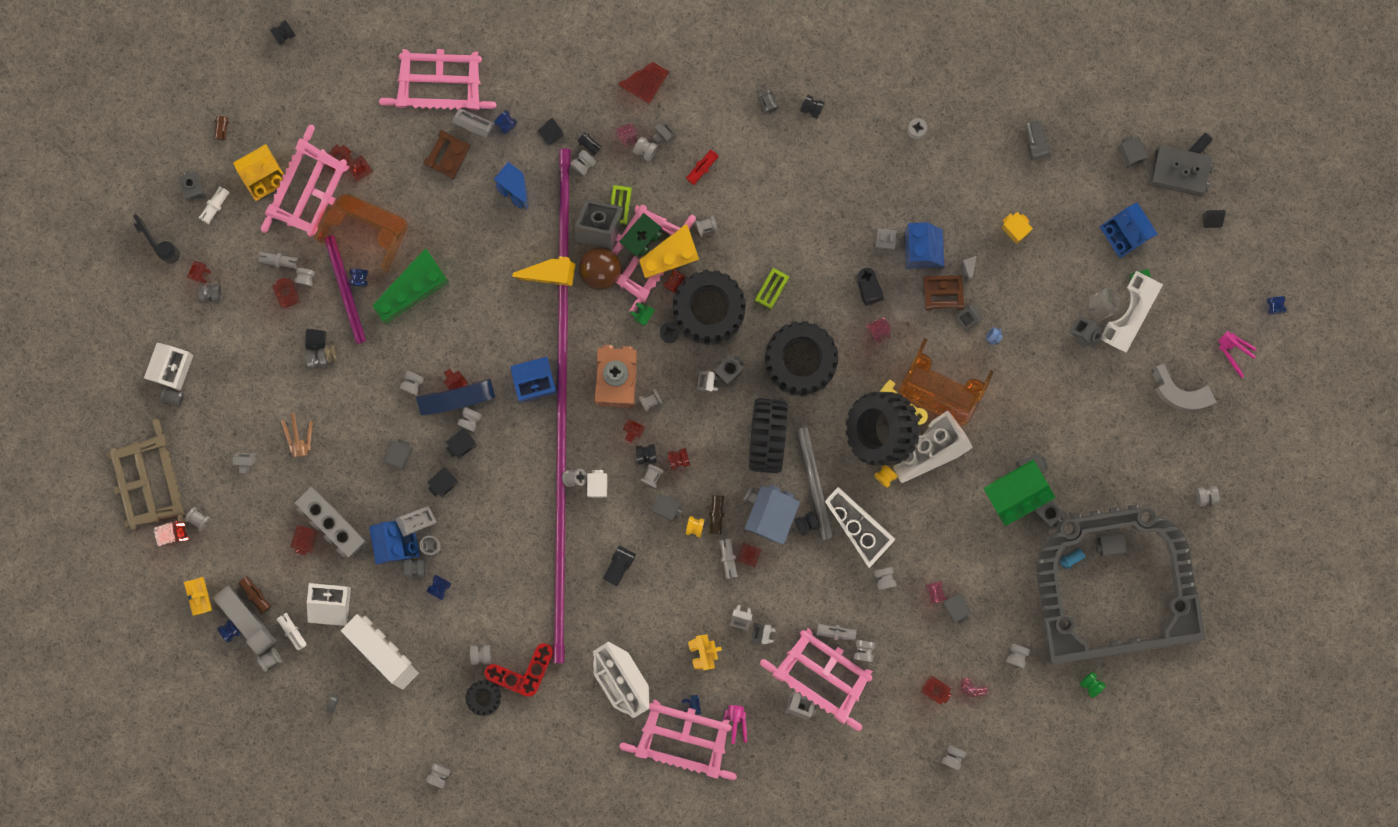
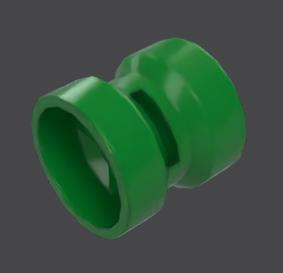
(1093, 686)

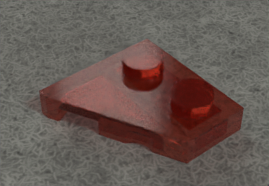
(645, 82)

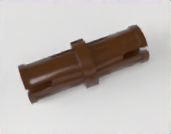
(254, 595)

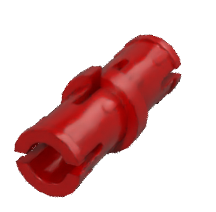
(702, 167)

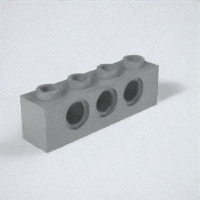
(312, 498)

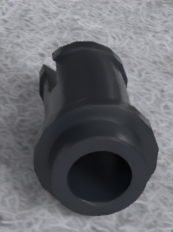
(589, 143)

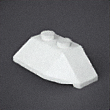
(621, 679)

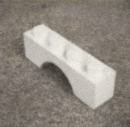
(1143, 294)

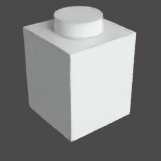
(597, 484)

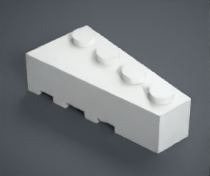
(864, 532)
(379, 651)

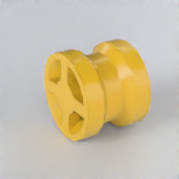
(885, 476)
(695, 526)

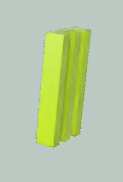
(622, 189)
(779, 275)

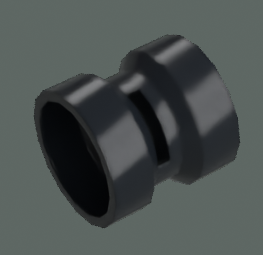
(282, 32)
(812, 106)
(646, 454)
(803, 525)

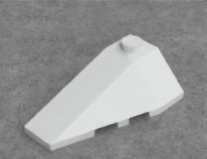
(937, 446)

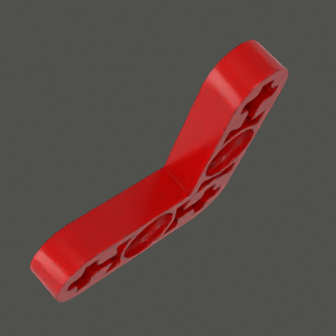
(522, 680)

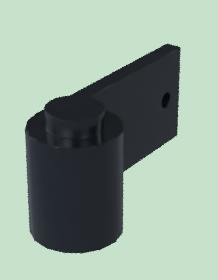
(165, 250)

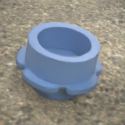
(994, 336)

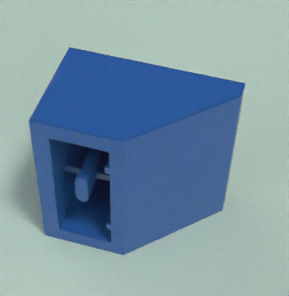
(512, 182)
(1128, 230)
(533, 380)
(391, 545)

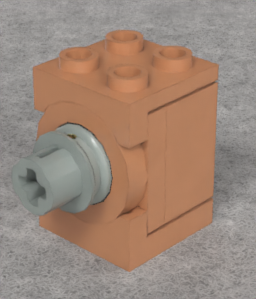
(616, 377)

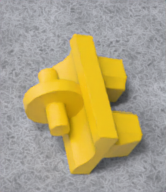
(198, 596)
(707, 652)

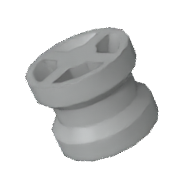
(916, 133)
(304, 277)

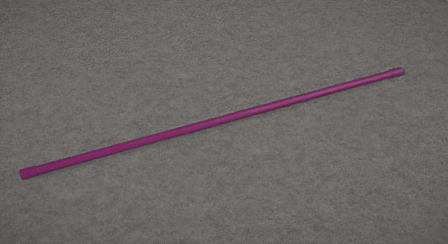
(558, 647)

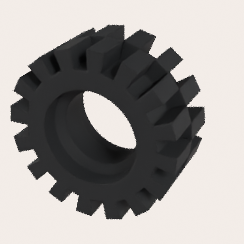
(471, 698)

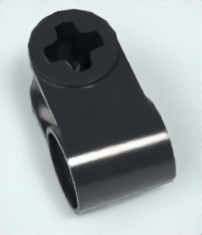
(871, 290)

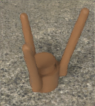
(298, 447)

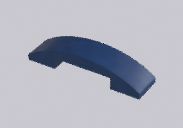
(455, 398)

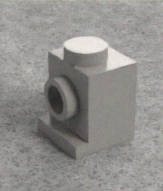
(795, 700)

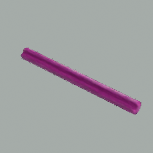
(345, 289)

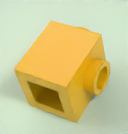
(1016, 226)

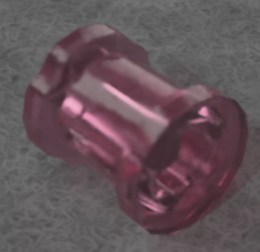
(936, 592)

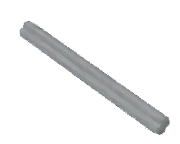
(814, 483)

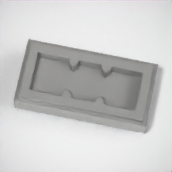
(473, 123)
(416, 521)

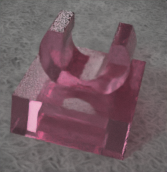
(626, 132)
(879, 328)

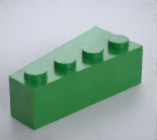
(411, 287)

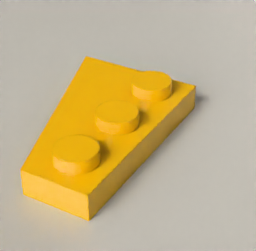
(670, 254)

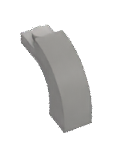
(1178, 398)

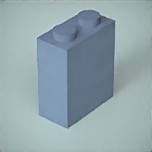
(772, 514)

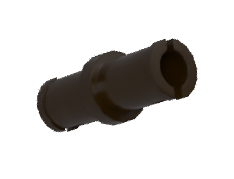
(716, 514)

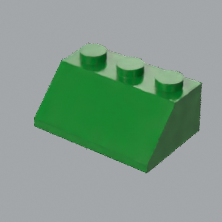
(1019, 492)

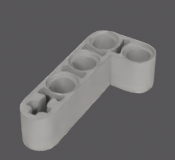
(245, 620)

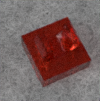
(359, 168)
(196, 271)
(454, 380)
(634, 429)
(749, 555)

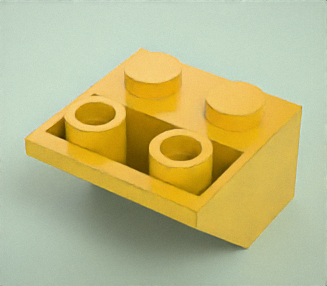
(259, 172)

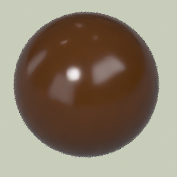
(600, 268)

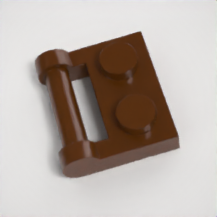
(452, 158)
(943, 286)

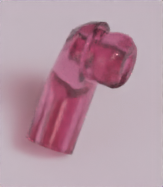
(971, 690)

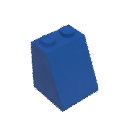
(924, 246)

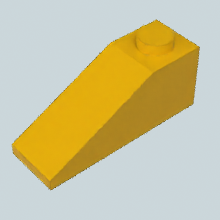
(552, 271)

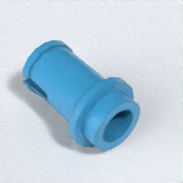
(1072, 558)

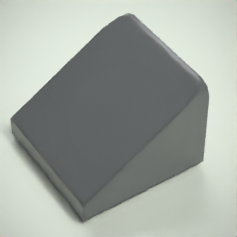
(969, 317)

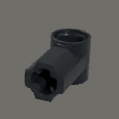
(620, 563)

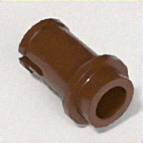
(221, 128)

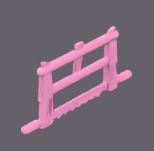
(472, 80)
(294, 219)
(643, 293)
(854, 692)
(650, 728)

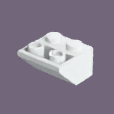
(168, 366)
(328, 604)

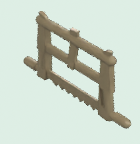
(136, 449)

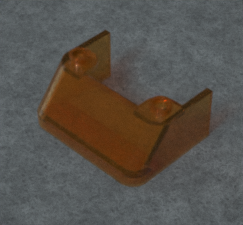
(391, 225)
(941, 393)

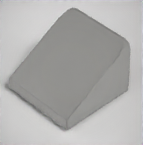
(968, 267)

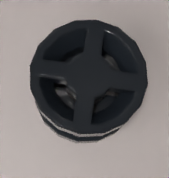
(667, 335)

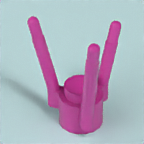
(1230, 340)
(735, 715)

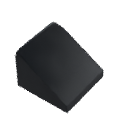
(550, 132)
(1213, 218)
(315, 339)

